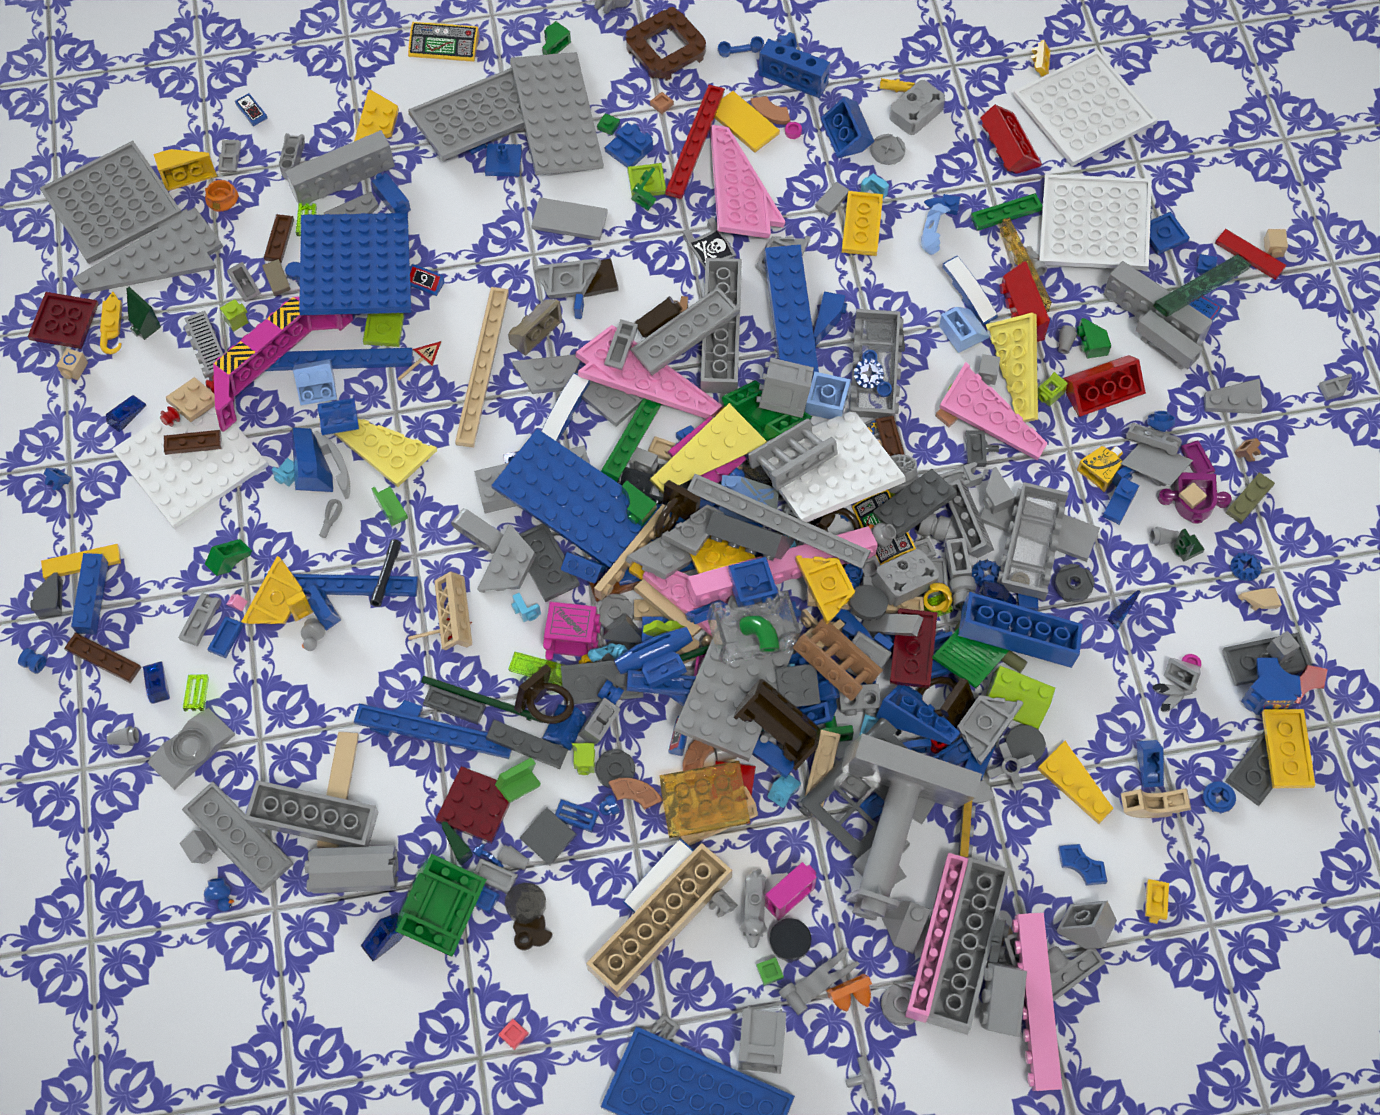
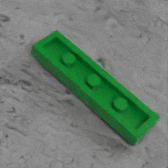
(1013, 209)

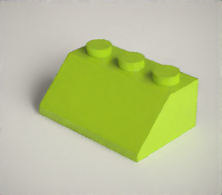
(1016, 686)

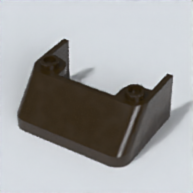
(781, 720)

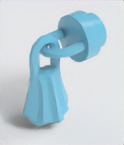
(598, 653)

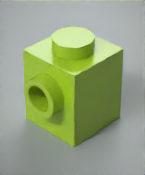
(234, 315)

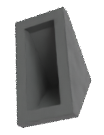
(623, 630)

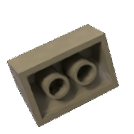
(536, 326)

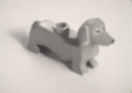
(754, 908)

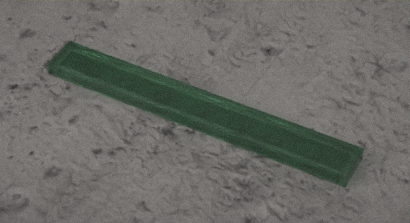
(1201, 285)

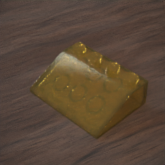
(704, 799)

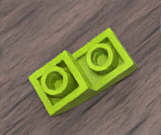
(658, 627)

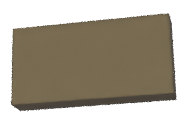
(276, 277)

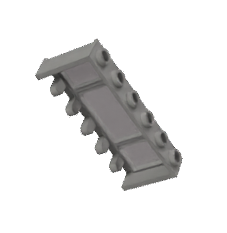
(878, 332)
(1033, 540)

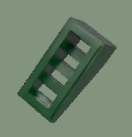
(459, 847)

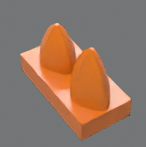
(858, 986)

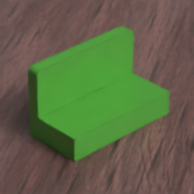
(390, 505)
(518, 781)

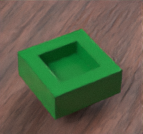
(608, 124)

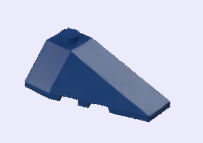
(310, 466)
(909, 713)

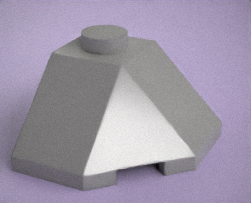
(906, 924)

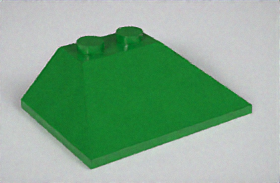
(765, 422)
(439, 904)

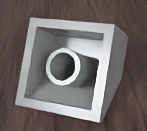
(1088, 924)

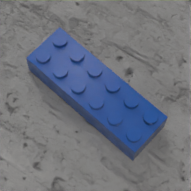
(1020, 629)

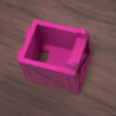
(571, 629)

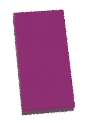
(1200, 461)

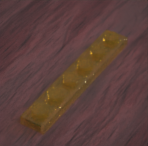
(1020, 255)

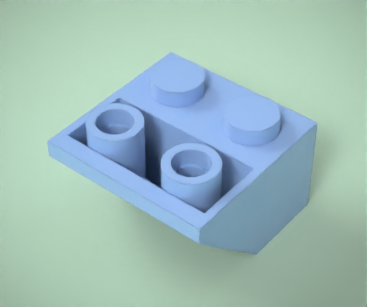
(962, 328)
(315, 382)

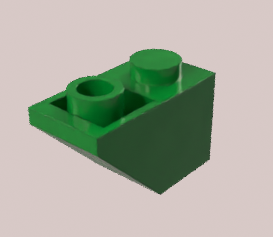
(1094, 339)

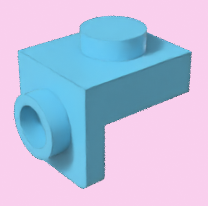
(875, 184)
(520, 607)
(783, 789)

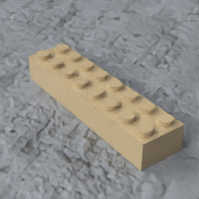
(659, 920)

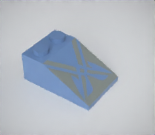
(750, 488)

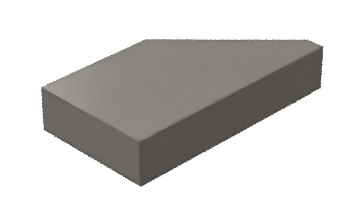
(1334, 387)

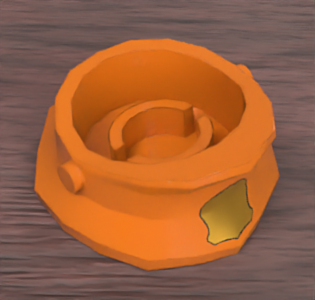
(221, 195)

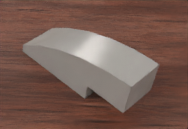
(621, 344)

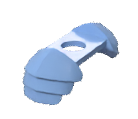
(930, 239)

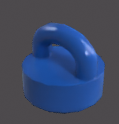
(614, 809)

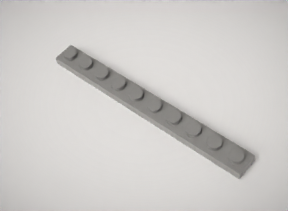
(779, 521)

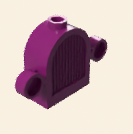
(1203, 510)

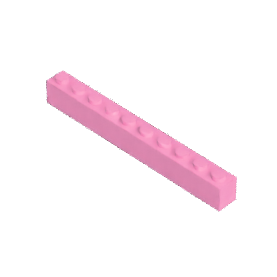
(718, 585)

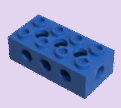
(794, 68)

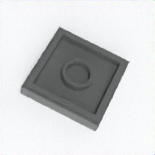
(548, 836)

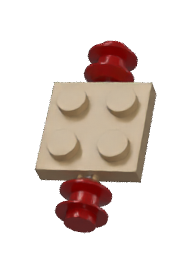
(190, 401)

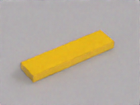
(71, 563)

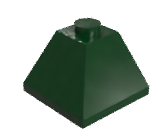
(141, 315)

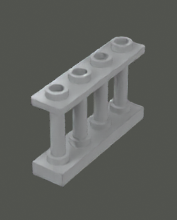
(793, 467)

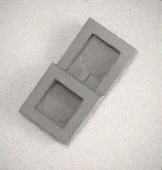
(229, 156)

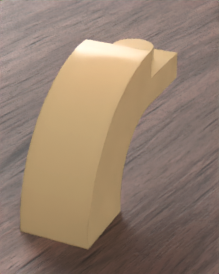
(1155, 805)

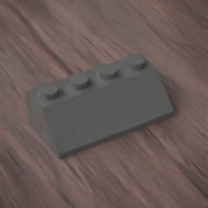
(752, 537)

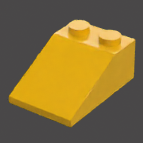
(183, 167)

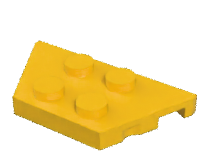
(376, 116)
(826, 583)
(269, 602)

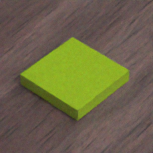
(656, 182)
(383, 329)

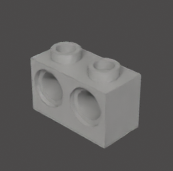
(860, 704)
(599, 721)

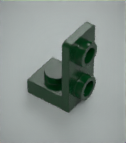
(1187, 546)

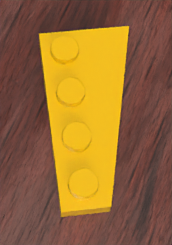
(1075, 782)

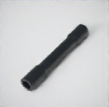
(391, 556)

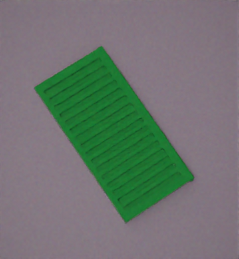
(969, 658)

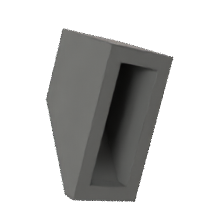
(48, 597)

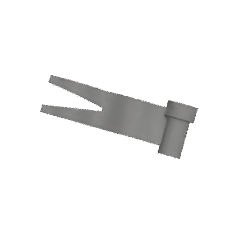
(815, 983)

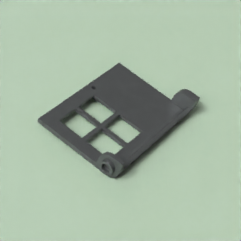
(811, 803)

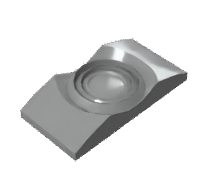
(190, 748)

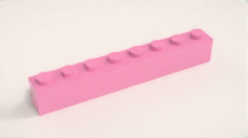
(936, 938)
(1038, 1003)

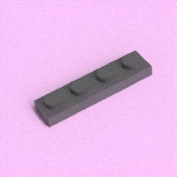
(527, 744)

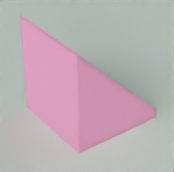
(237, 602)

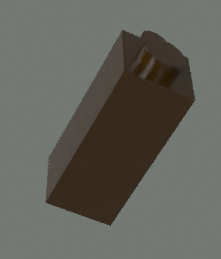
(658, 316)

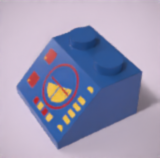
(1267, 694)

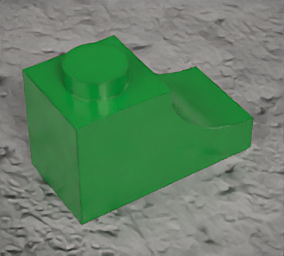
(556, 38)
(640, 506)
(226, 555)

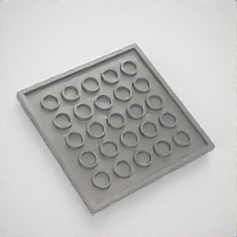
(110, 201)

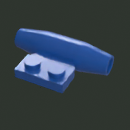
(657, 657)

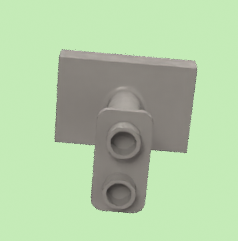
(908, 778)

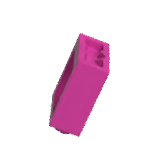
(790, 890)

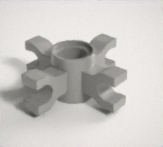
(1008, 757)

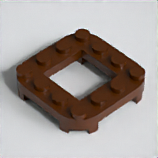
(673, 20)

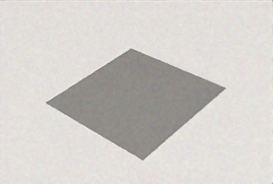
(1156, 463)

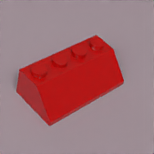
(1010, 140)
(1023, 297)
(1105, 385)

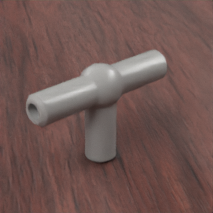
(866, 1079)

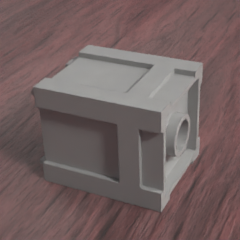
(785, 387)
(762, 1040)

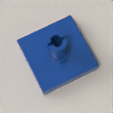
(503, 160)

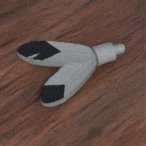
(1176, 695)

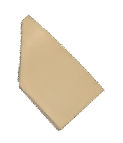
(1262, 598)

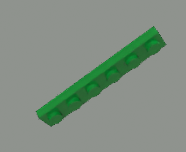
(630, 439)

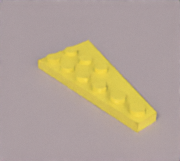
(1017, 348)
(717, 444)
(387, 450)

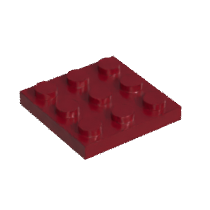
(63, 320)
(474, 805)

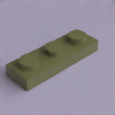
(1250, 498)

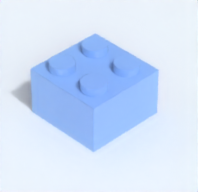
(827, 395)

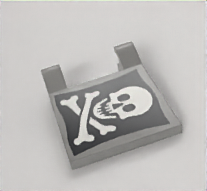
(710, 244)

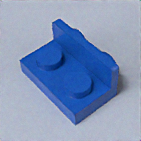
(582, 567)
(322, 607)

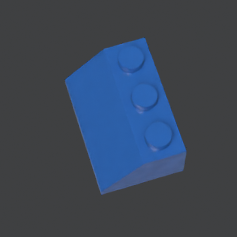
(847, 128)

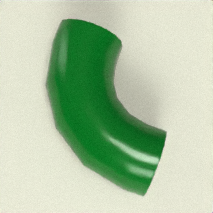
(762, 630)

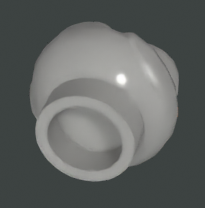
(883, 533)
(312, 632)

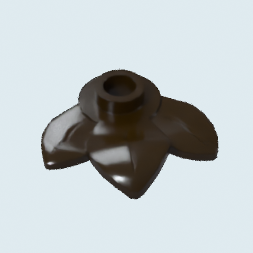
(533, 931)

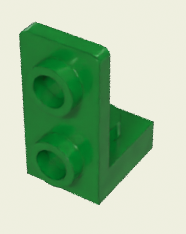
(642, 197)

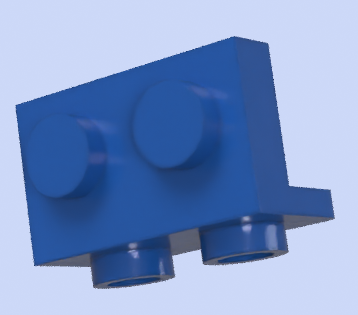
(566, 731)

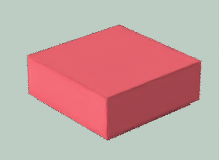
(513, 1034)

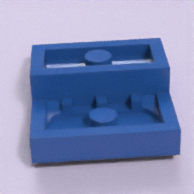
(338, 416)

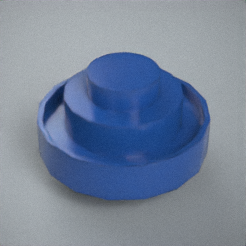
(1161, 420)

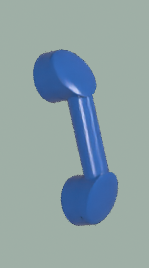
(755, 46)
(884, 388)

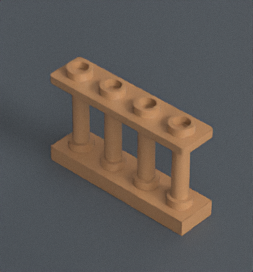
(846, 651)

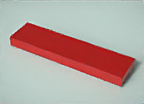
(1252, 254)

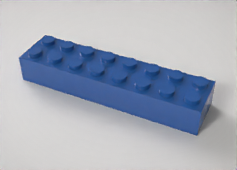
(790, 305)

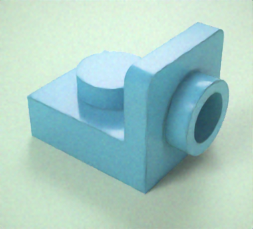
(284, 473)

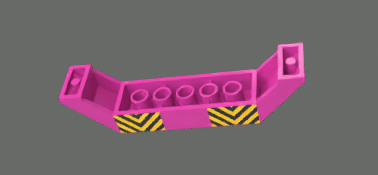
(262, 349)

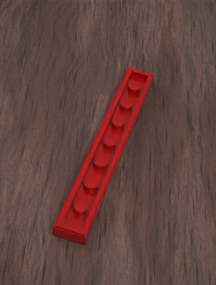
(695, 141)

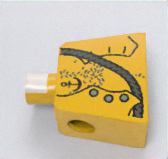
(1101, 466)

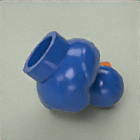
(219, 890)

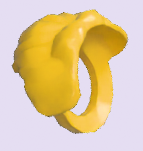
(944, 605)

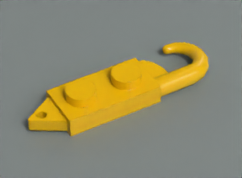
(110, 322)

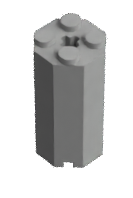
(352, 869)

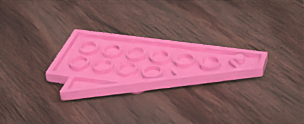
(740, 196)
(663, 387)

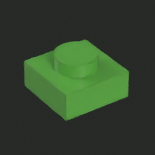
(769, 971)

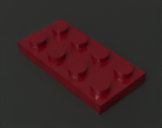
(914, 654)

